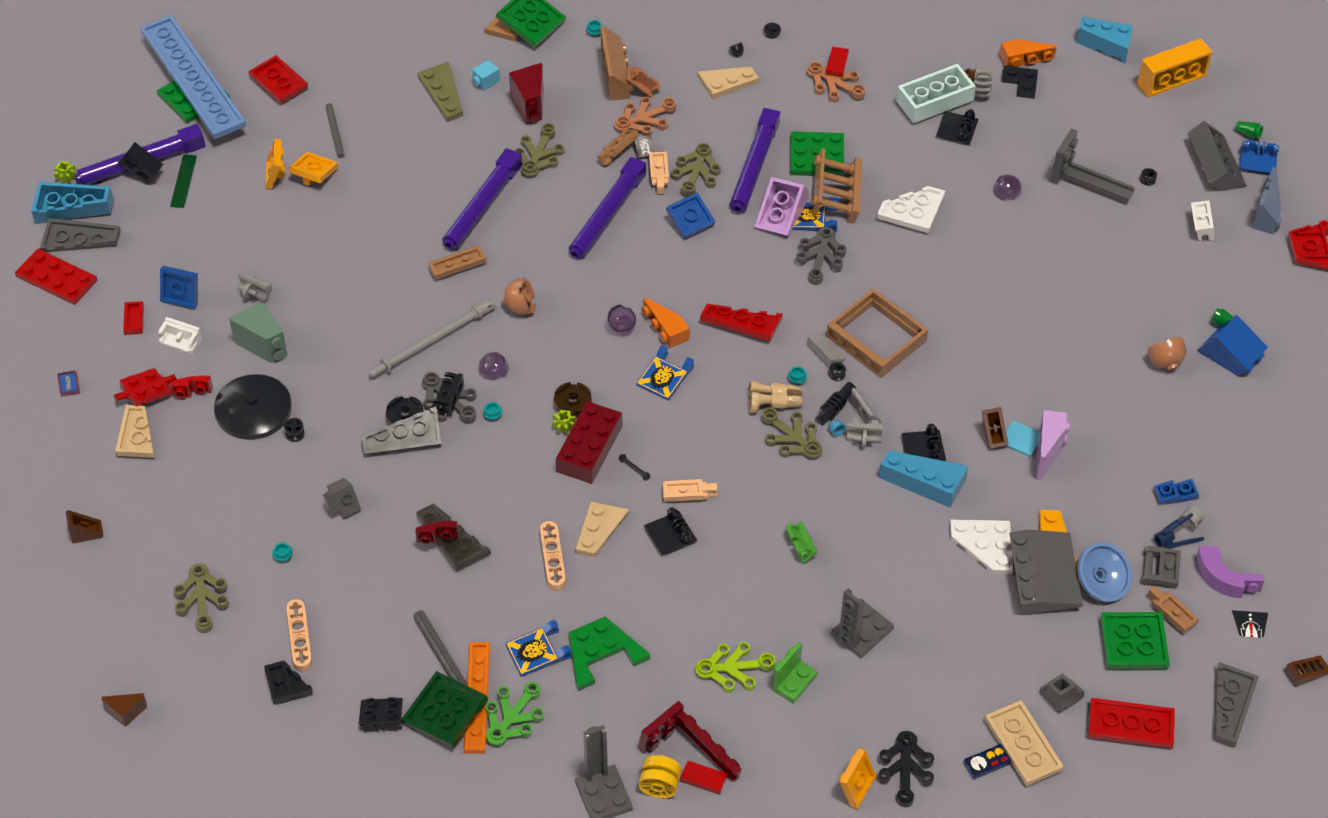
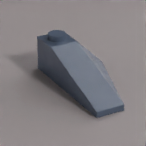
(1269, 208)

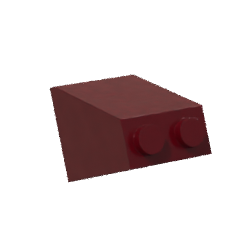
(528, 92)

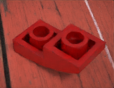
(186, 386)

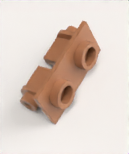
(637, 77)

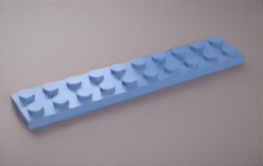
(193, 77)

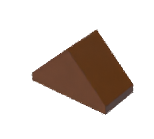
(994, 427)
(83, 527)
(125, 707)

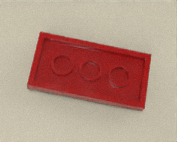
(56, 276)
(1131, 723)

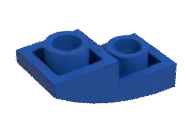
(1176, 493)

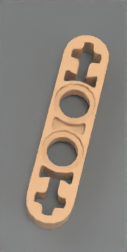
(555, 555)
(296, 635)

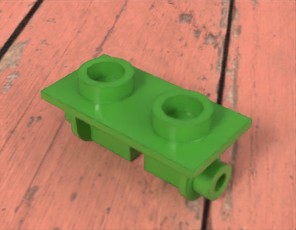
(801, 541)

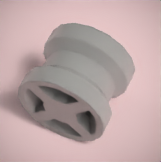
(1192, 523)

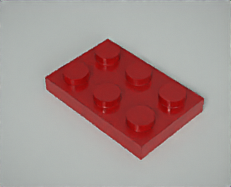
(278, 79)

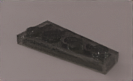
(459, 551)

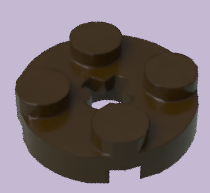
(568, 390)

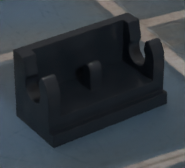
(141, 163)
(449, 393)

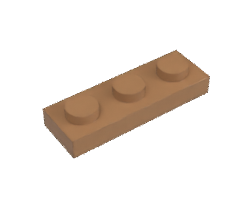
(457, 262)

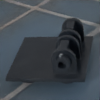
(958, 126)
(924, 443)
(670, 532)
(379, 712)

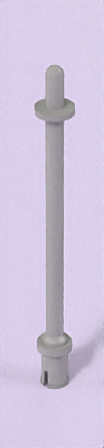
(476, 312)

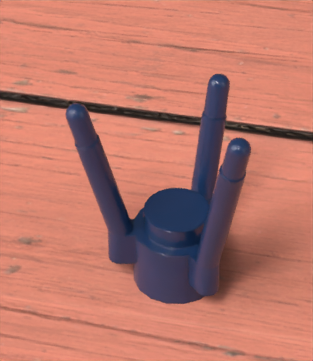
(1166, 536)

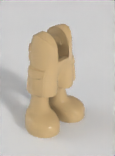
(779, 396)

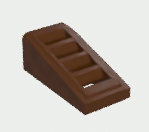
(1299, 679)

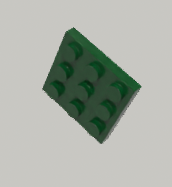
(444, 709)

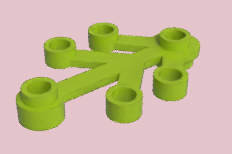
(732, 667)

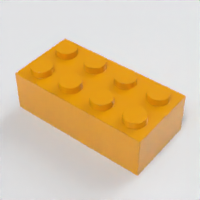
(1174, 67)

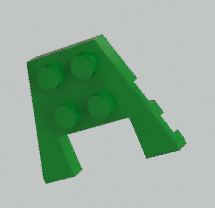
(599, 641)

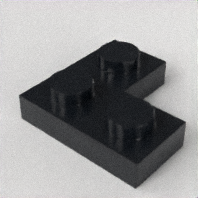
(1024, 77)

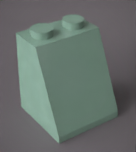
(258, 333)

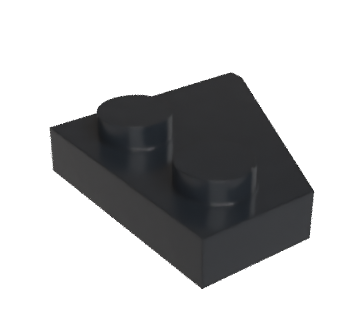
(285, 683)

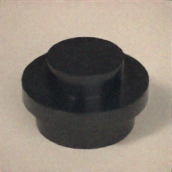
(772, 30)

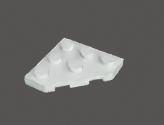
(913, 209)
(985, 542)

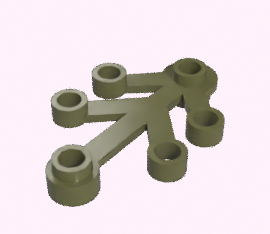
(702, 152)
(532, 166)
(792, 436)
(200, 594)

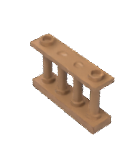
(853, 195)

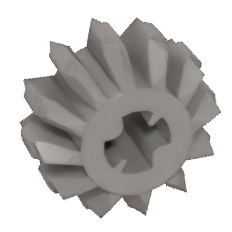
(983, 82)

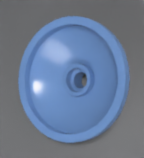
(1112, 568)

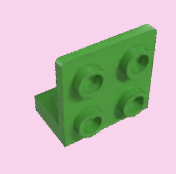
(792, 675)

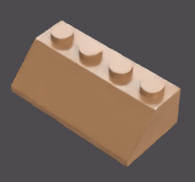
(615, 65)

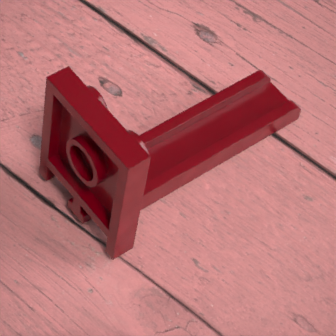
(675, 717)

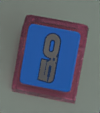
(68, 383)

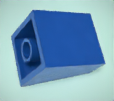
(1234, 346)

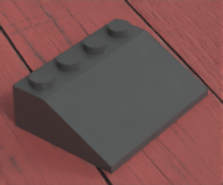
(1045, 571)

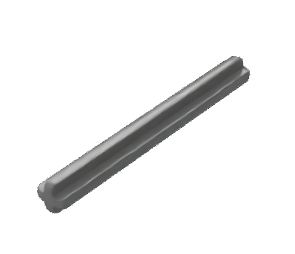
(438, 647)

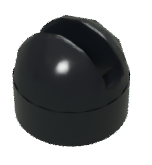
(737, 49)

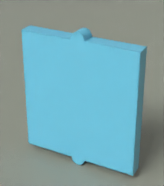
(1022, 438)

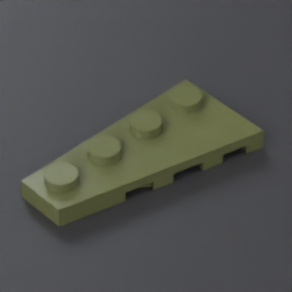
(442, 90)

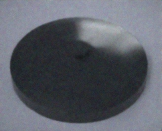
(252, 406)

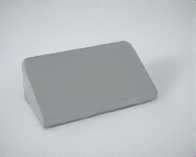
(824, 349)
(863, 406)

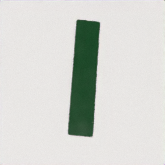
(183, 181)

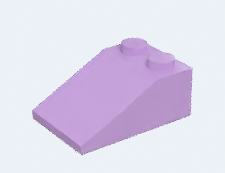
(781, 206)
(1051, 438)

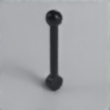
(622, 458)

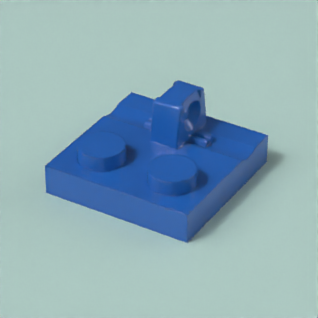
(690, 215)
(178, 287)

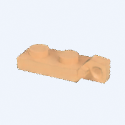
(659, 170)
(688, 490)

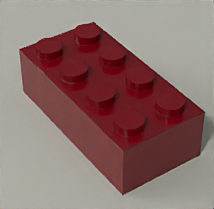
(589, 442)

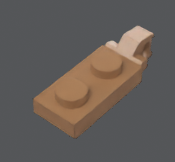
(617, 145)
(1172, 609)

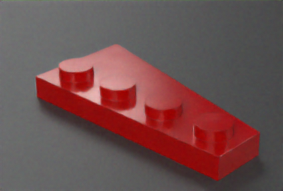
(753, 324)

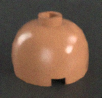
(519, 297)
(1168, 354)

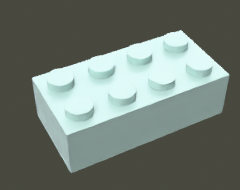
(935, 93)

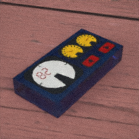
(987, 761)

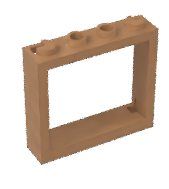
(859, 351)

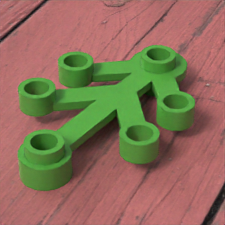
(512, 716)

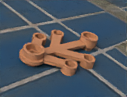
(818, 71)
(626, 123)

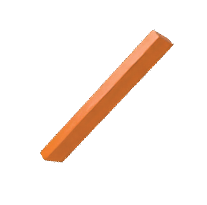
(479, 680)

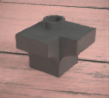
(341, 498)
(1062, 692)

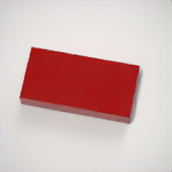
(837, 61)
(133, 317)
(703, 777)

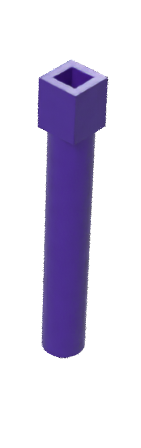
(766, 131)
(187, 140)
(506, 168)
(631, 176)

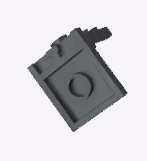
(1086, 177)
(860, 625)
(601, 784)

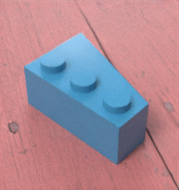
(1105, 36)

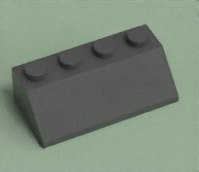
(1215, 158)

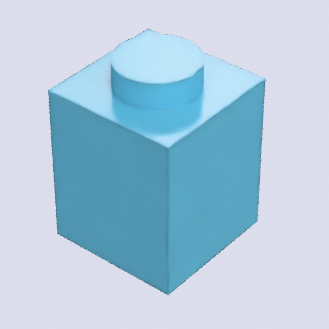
(485, 75)

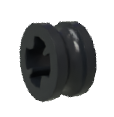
(1148, 181)
(839, 367)

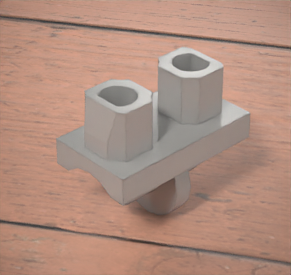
(251, 286)
(864, 432)

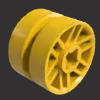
(659, 776)

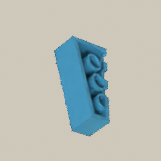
(924, 476)

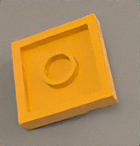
(274, 165)
(313, 168)
(857, 778)

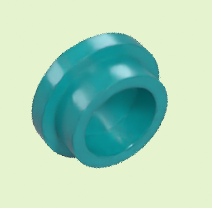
(593, 27)
(797, 375)
(492, 411)
(282, 552)

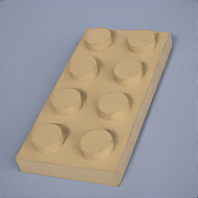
(1024, 743)

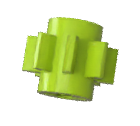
(64, 172)
(563, 421)

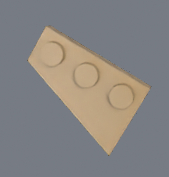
(727, 80)
(134, 434)
(598, 526)

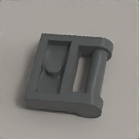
(1168, 566)

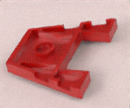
(1310, 245)

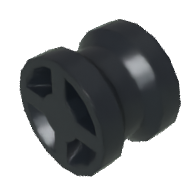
(290, 426)

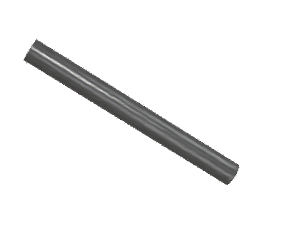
(335, 132)

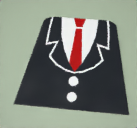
(1250, 623)

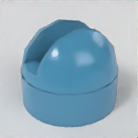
(837, 427)

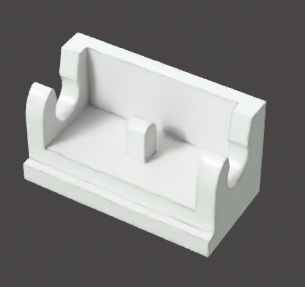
(1203, 219)
(180, 335)

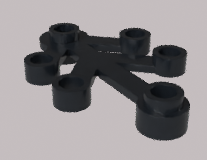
(907, 764)

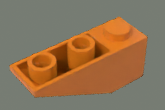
(1024, 52)
(668, 323)

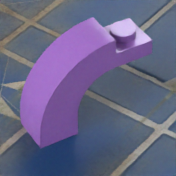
(1223, 579)

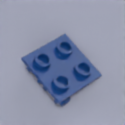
(1258, 157)

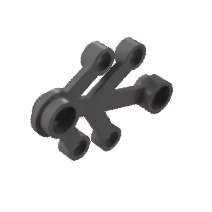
(824, 236)
(433, 382)

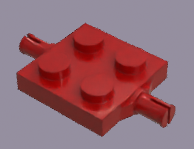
(144, 387)

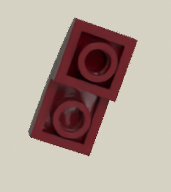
(430, 532)

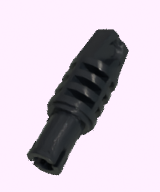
(835, 403)

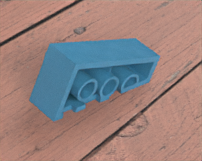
(70, 201)

